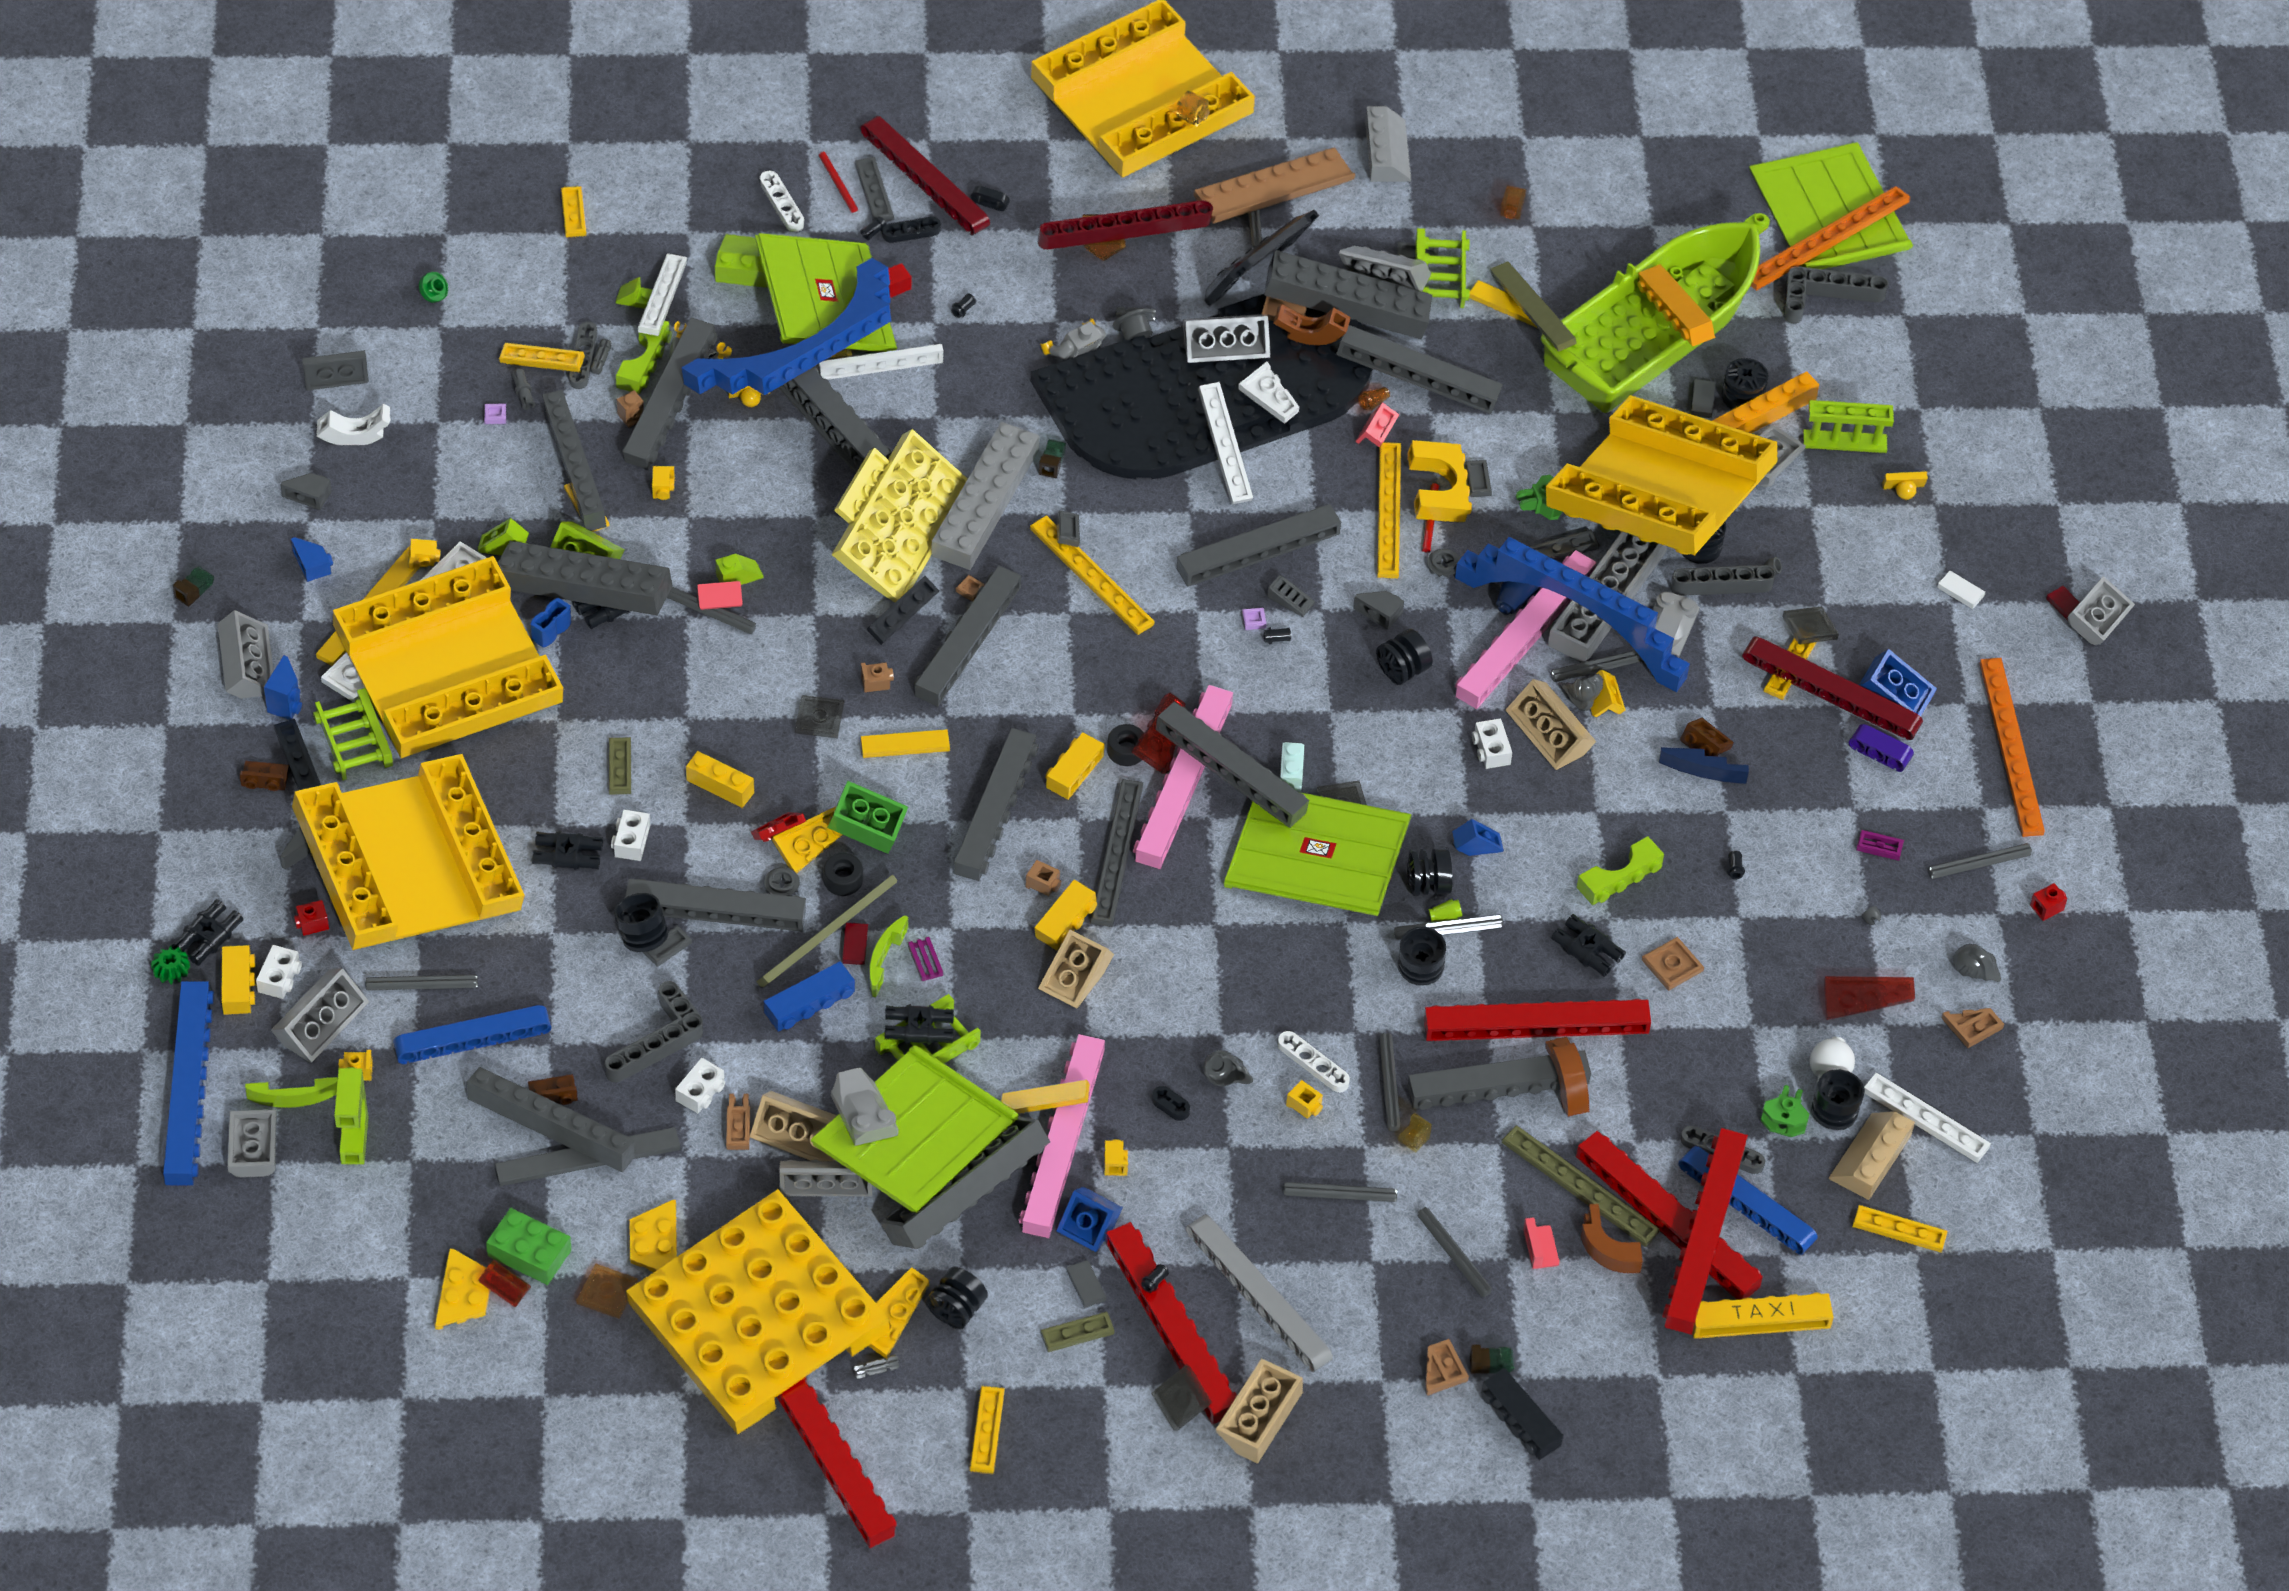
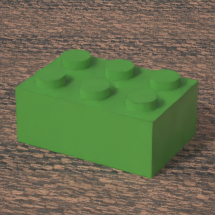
(867, 817)
(529, 1246)

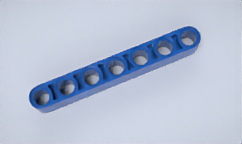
(472, 1033)
(1756, 1205)

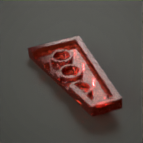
(1154, 746)
(1861, 994)

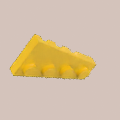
(806, 841)
(899, 1306)

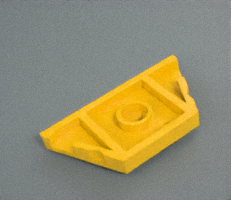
(654, 1237)
(461, 1292)

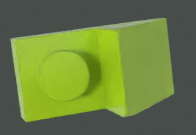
(633, 294)

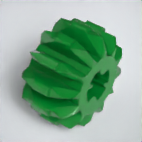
(170, 965)

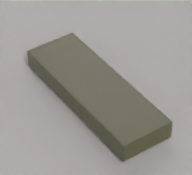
(620, 765)
(1077, 1331)

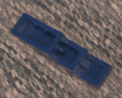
(1697, 764)

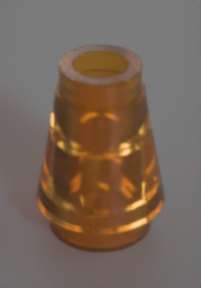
(1372, 398)

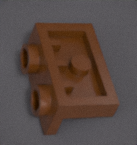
(1703, 735)
(264, 775)
(557, 1089)

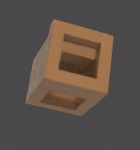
(630, 408)
(876, 677)
(1043, 878)

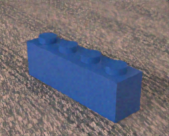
(809, 996)

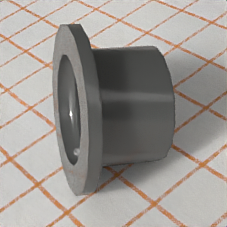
(1134, 324)

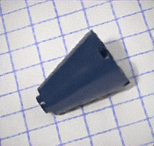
(1513, 596)

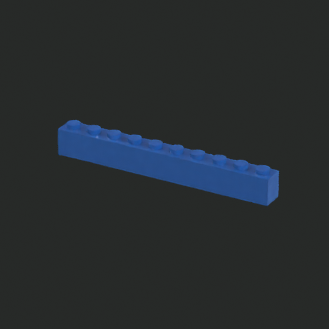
(187, 1083)

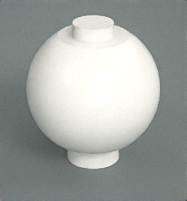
(1831, 1055)

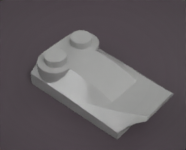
(1787, 450)
(2100, 612)
(1675, 618)
(862, 1107)
(252, 1143)

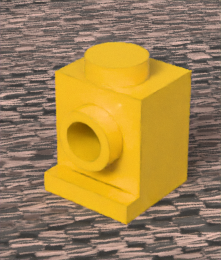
(663, 482)
(423, 553)
(358, 1060)
(1305, 1100)
(1115, 1158)

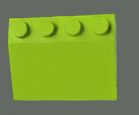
(739, 262)

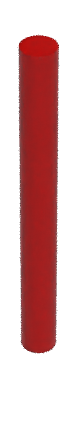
(838, 182)
(1429, 527)

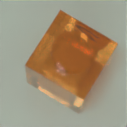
(1513, 202)

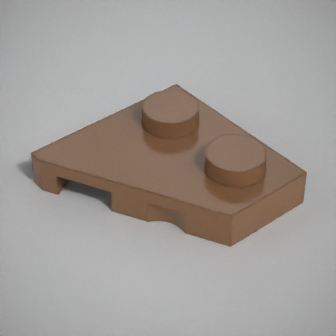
(1973, 1025)
(1443, 1368)

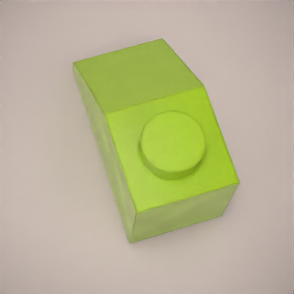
(498, 538)
(737, 568)

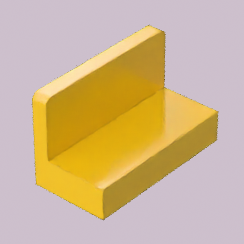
(1609, 696)

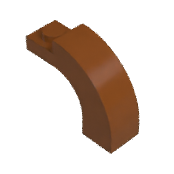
(1312, 330)
(1571, 1075)
(1611, 1254)

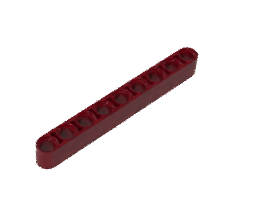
(925, 174)
(1124, 225)
(1832, 688)

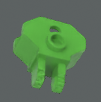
(1535, 499)
(1785, 1111)

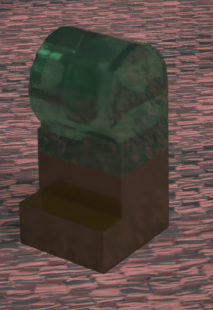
(1052, 458)
(193, 585)
(1490, 1359)

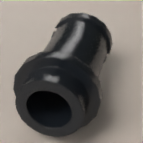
(873, 228)
(959, 309)
(1276, 635)
(1735, 868)
(1151, 1282)

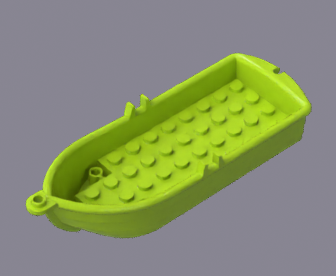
(1625, 337)

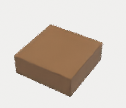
(969, 587)

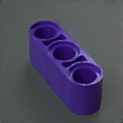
(1881, 747)

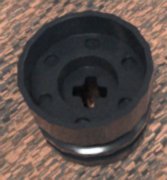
(1743, 382)
(1711, 549)
(1404, 656)
(1433, 871)
(641, 922)
(1426, 946)
(1837, 1099)
(956, 1297)

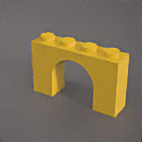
(1449, 462)

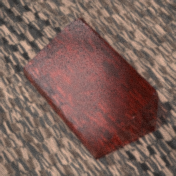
(504, 1283)

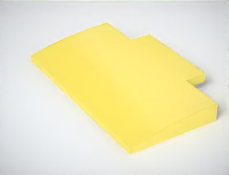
(895, 514)

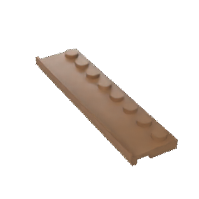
(1275, 184)

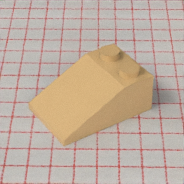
(1075, 969)

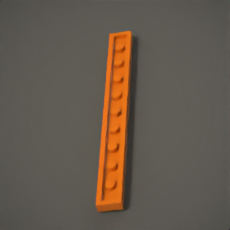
(1829, 236)
(2012, 747)

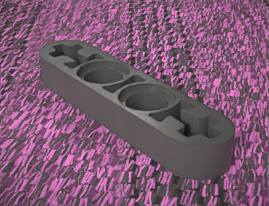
(589, 354)
(1708, 1137)

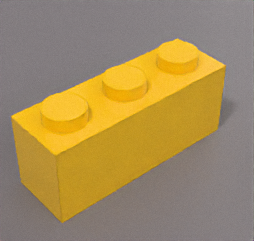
(1074, 765)
(720, 779)
(1066, 914)
(237, 979)

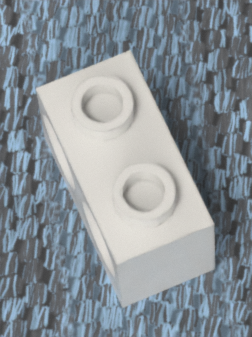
(1492, 743)
(631, 840)
(276, 970)
(696, 1083)

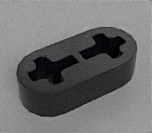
(990, 198)
(1171, 1102)

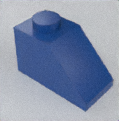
(311, 559)
(1477, 839)

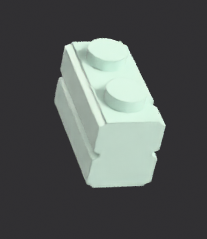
(1292, 764)

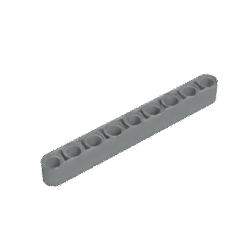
(1260, 1292)

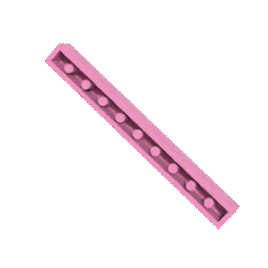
(1517, 638)
(1179, 785)
(1063, 1137)

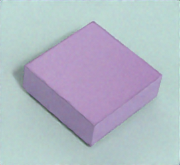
(495, 413)
(1254, 618)

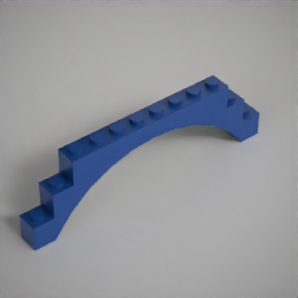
(768, 371)
(1629, 618)

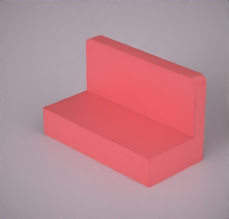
(1378, 425)
(719, 595)
(1540, 1245)

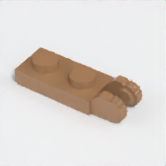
(738, 1124)

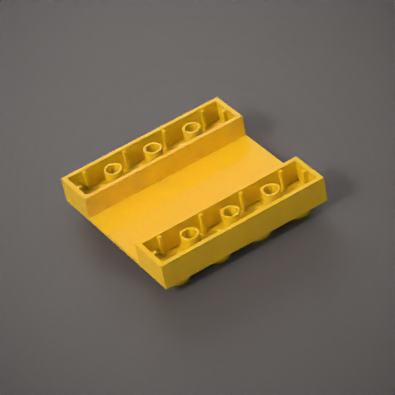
(1126, 86)
(1663, 476)
(446, 657)
(408, 854)
(756, 1309)

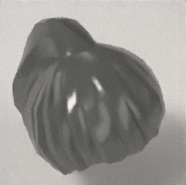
(1584, 691)
(1976, 963)
(1225, 1069)

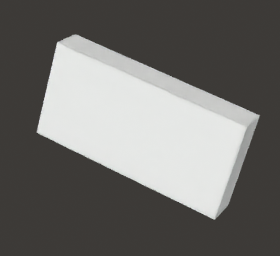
(1961, 589)

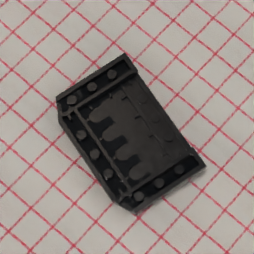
(1279, 240)

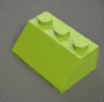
(579, 539)

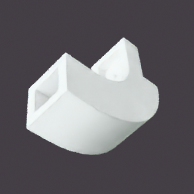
(353, 431)

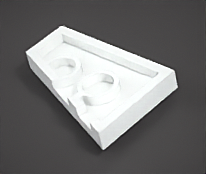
(1269, 393)

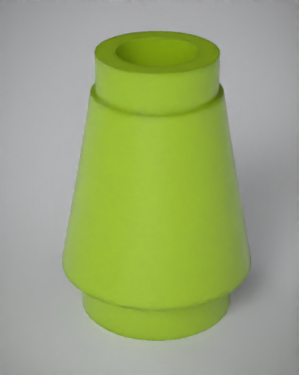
(1446, 911)

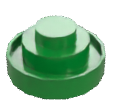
(433, 287)

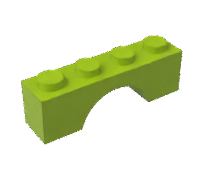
(635, 373)
(1599, 884)

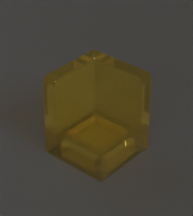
(1416, 1133)

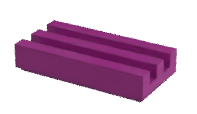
(1879, 848)
(927, 942)

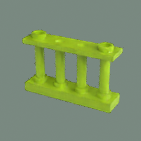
(1424, 243)
(1848, 413)
(369, 720)
(968, 1040)

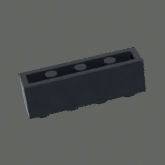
(1521, 1414)

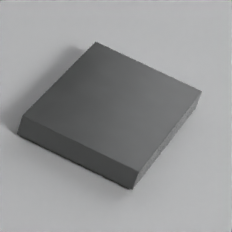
(335, 370)

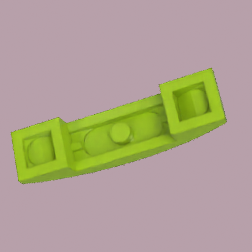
(894, 934)
(292, 1097)

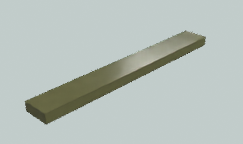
(1533, 306)
(827, 931)
(1580, 1185)

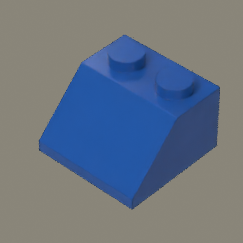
(282, 691)
(1088, 1218)

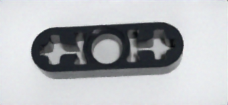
(915, 223)

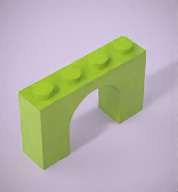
(351, 1115)

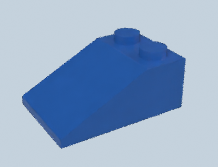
(1898, 682)

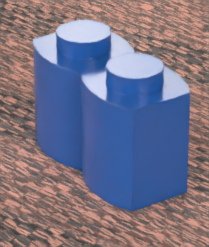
(551, 622)

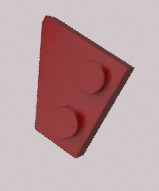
(778, 825)

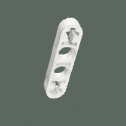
(779, 202)
(1316, 1059)

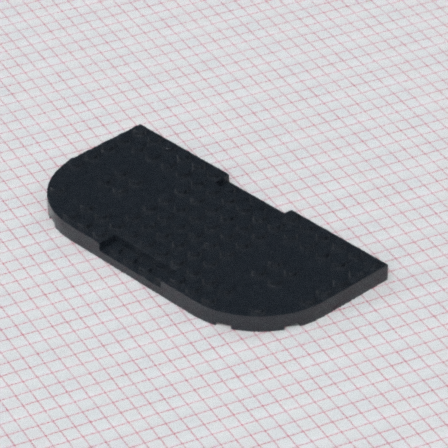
(1140, 407)

